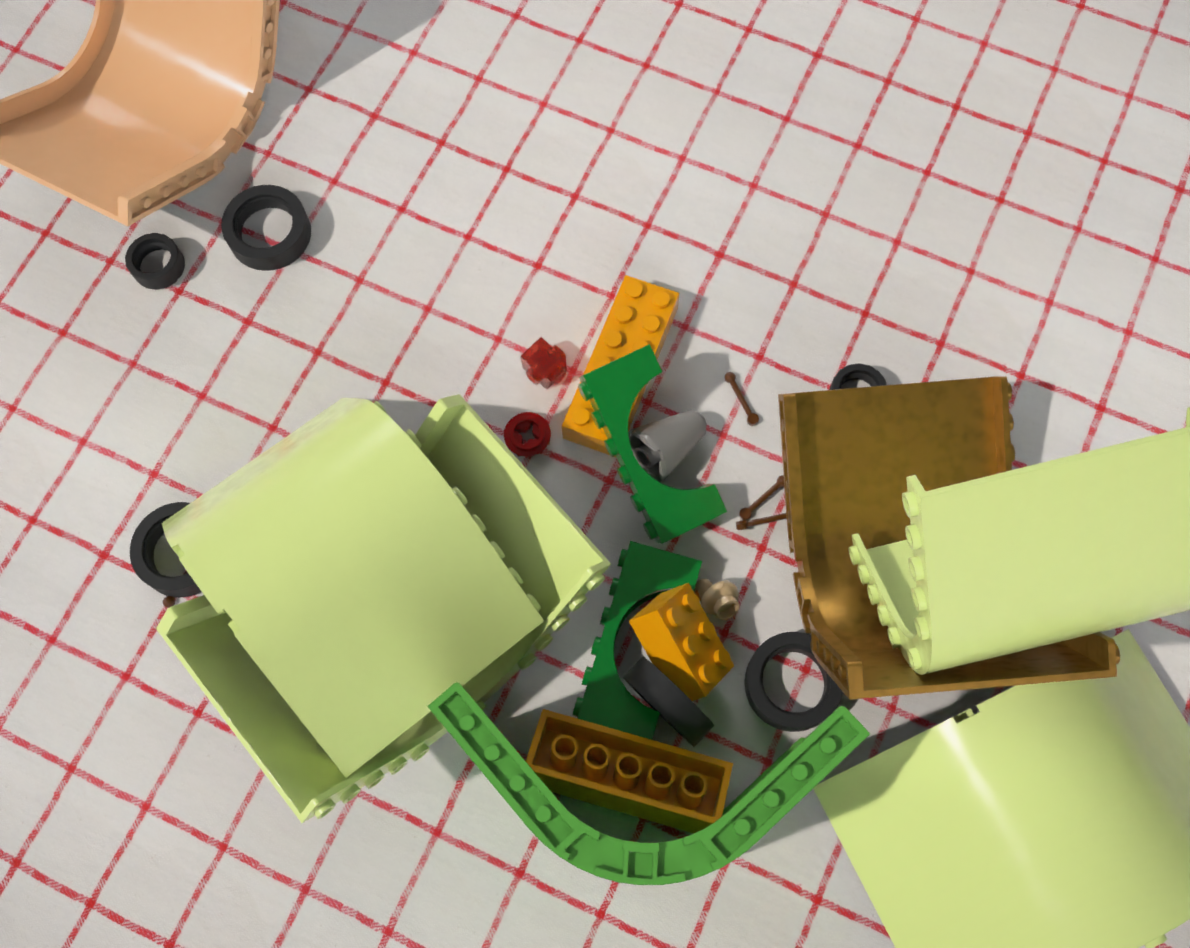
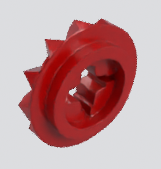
(521, 424)

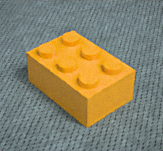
(682, 641)

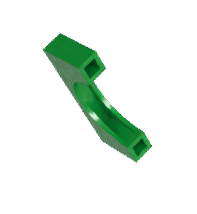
(612, 394)
(643, 577)

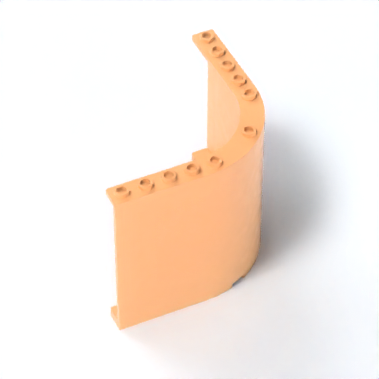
(145, 103)

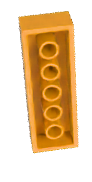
(637, 318)
(629, 772)

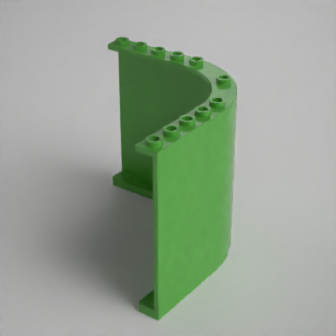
(647, 863)

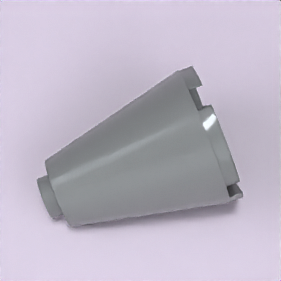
(666, 442)

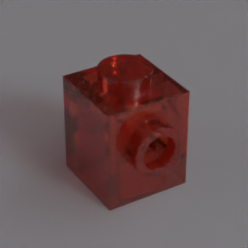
(544, 363)

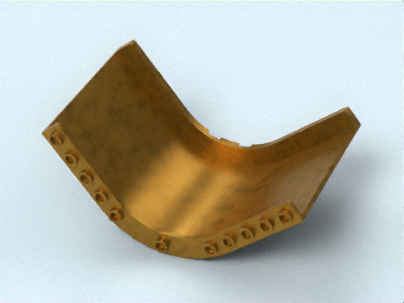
(847, 476)

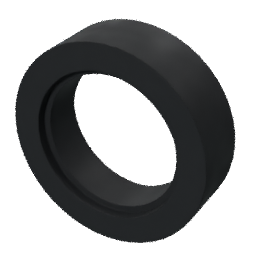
(256, 199)
(142, 554)
(668, 701)
(765, 708)

